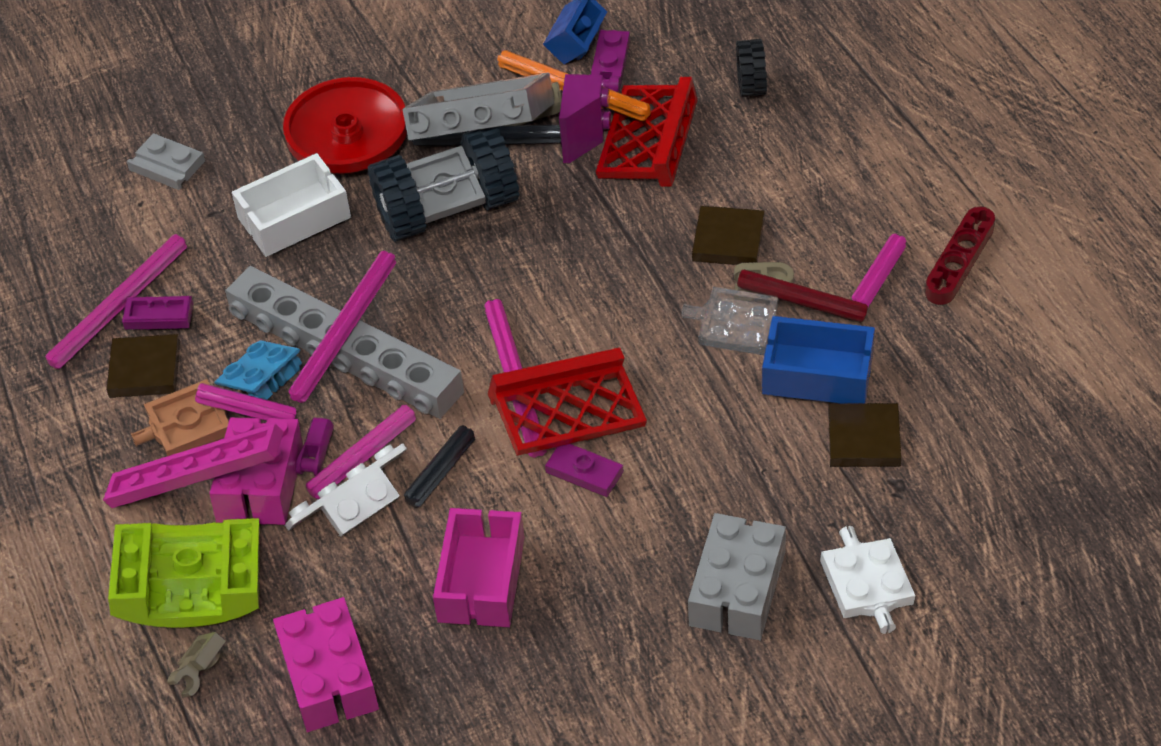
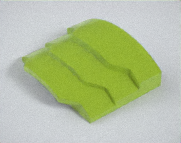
(184, 573)

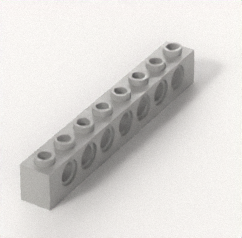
(366, 353)

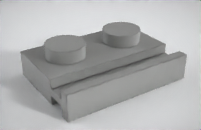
(166, 161)

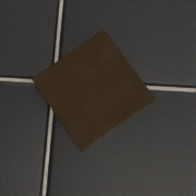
(728, 235)
(143, 365)
(864, 435)

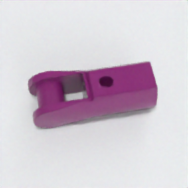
(315, 446)

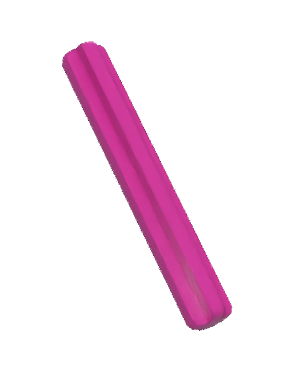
(362, 450)

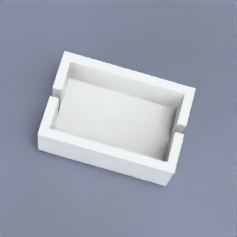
(291, 204)

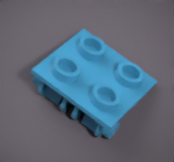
(262, 369)

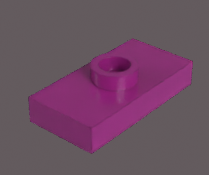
(158, 312)
(584, 469)

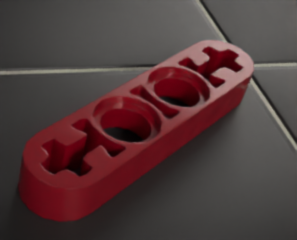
(959, 254)

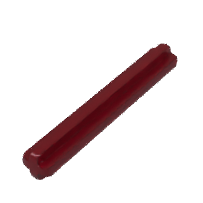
(802, 295)

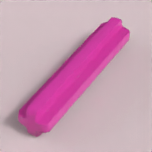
(880, 269)
(242, 403)

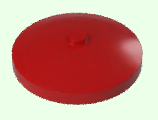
(346, 123)

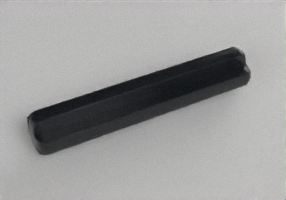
(439, 466)

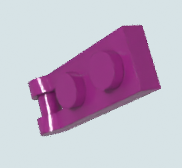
(611, 57)

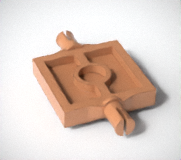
(181, 422)

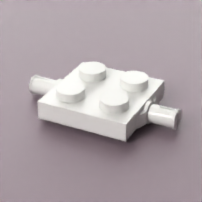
(867, 578)

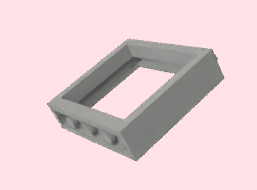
(479, 106)

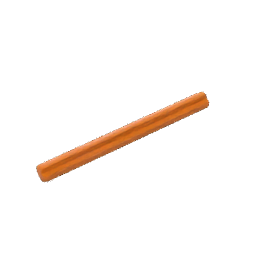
(617, 101)

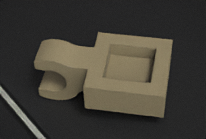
(199, 657)

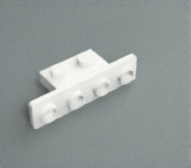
(356, 498)

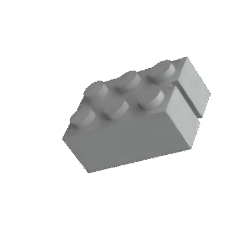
(737, 572)

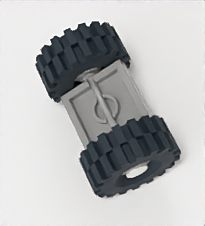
(443, 183)

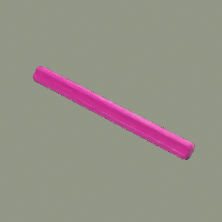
(115, 302)
(342, 327)
(509, 360)

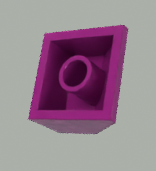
(583, 114)

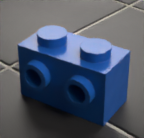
(575, 29)

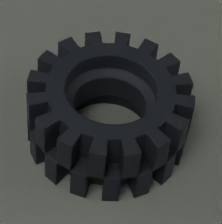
(751, 67)

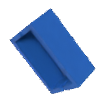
(818, 360)

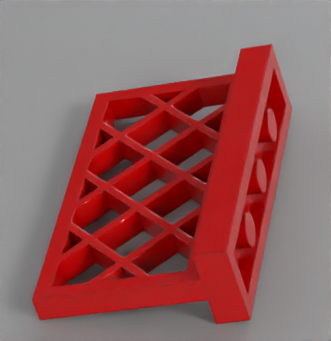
(670, 132)
(554, 378)

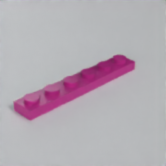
(194, 465)

